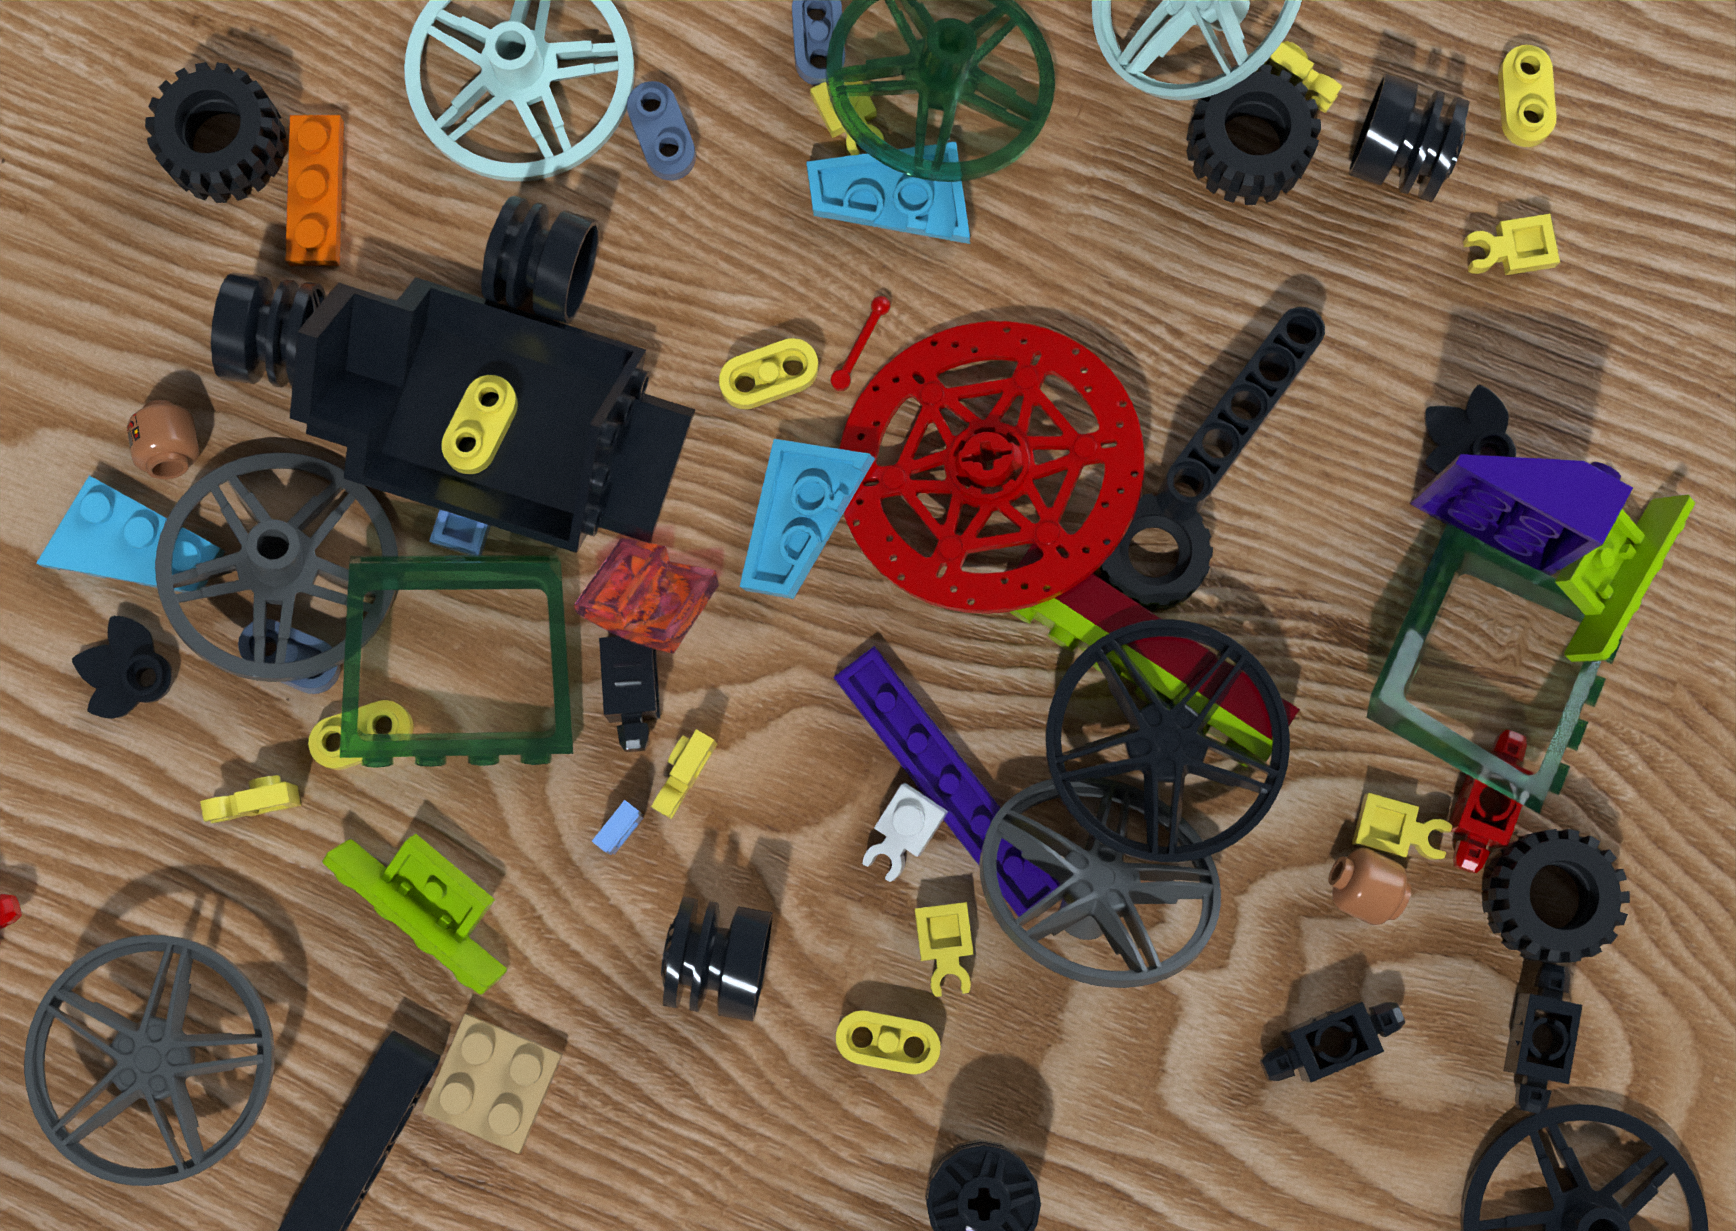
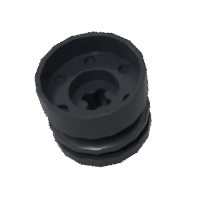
(1409, 138)
(530, 256)
(259, 328)
(716, 958)
(975, 1166)

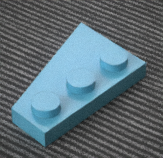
(875, 195)
(797, 512)
(119, 539)

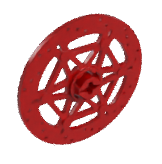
(1012, 469)

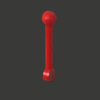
(841, 378)

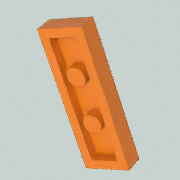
(314, 190)

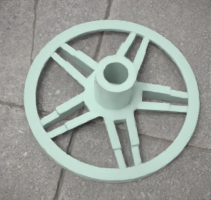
(1206, 14)
(518, 68)

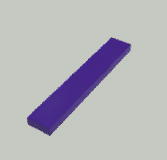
(939, 772)

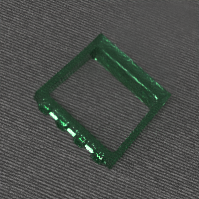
(1454, 556)
(455, 573)

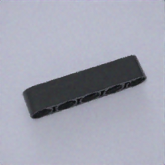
(1251, 393)
(363, 1137)

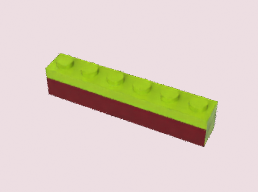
(1168, 663)

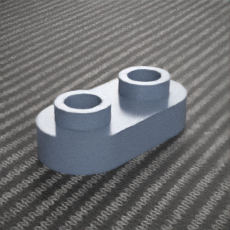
(813, 36)
(659, 129)
(299, 647)

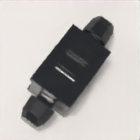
(629, 689)
(1551, 983)
(1382, 1020)

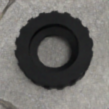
(1182, 580)

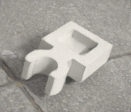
(908, 825)

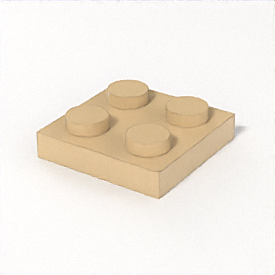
(492, 1083)

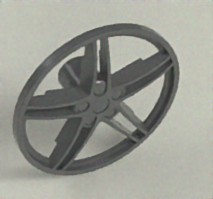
(272, 562)
(1098, 886)
(148, 1059)

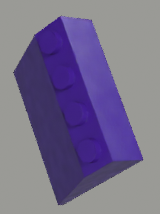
(1528, 507)

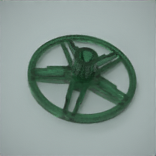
(942, 72)

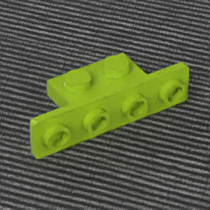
(1616, 575)
(426, 901)

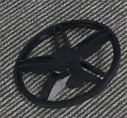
(1167, 740)
(1581, 1206)

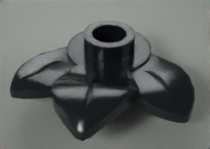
(1468, 430)
(118, 669)

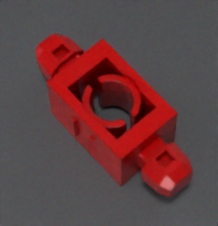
(1471, 852)

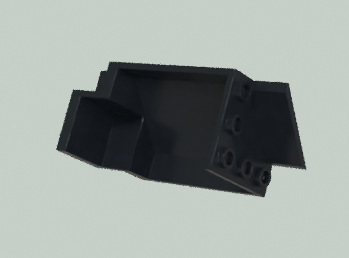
(576, 454)

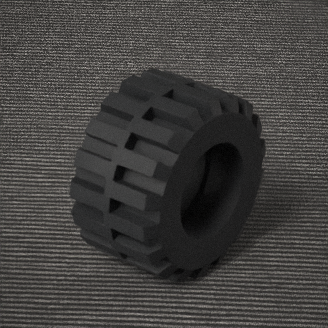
(193, 101)
(1246, 174)
(1597, 889)

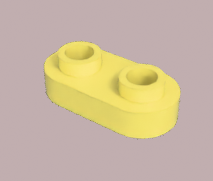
(1527, 93)
(767, 371)
(480, 422)
(367, 719)
(888, 1040)

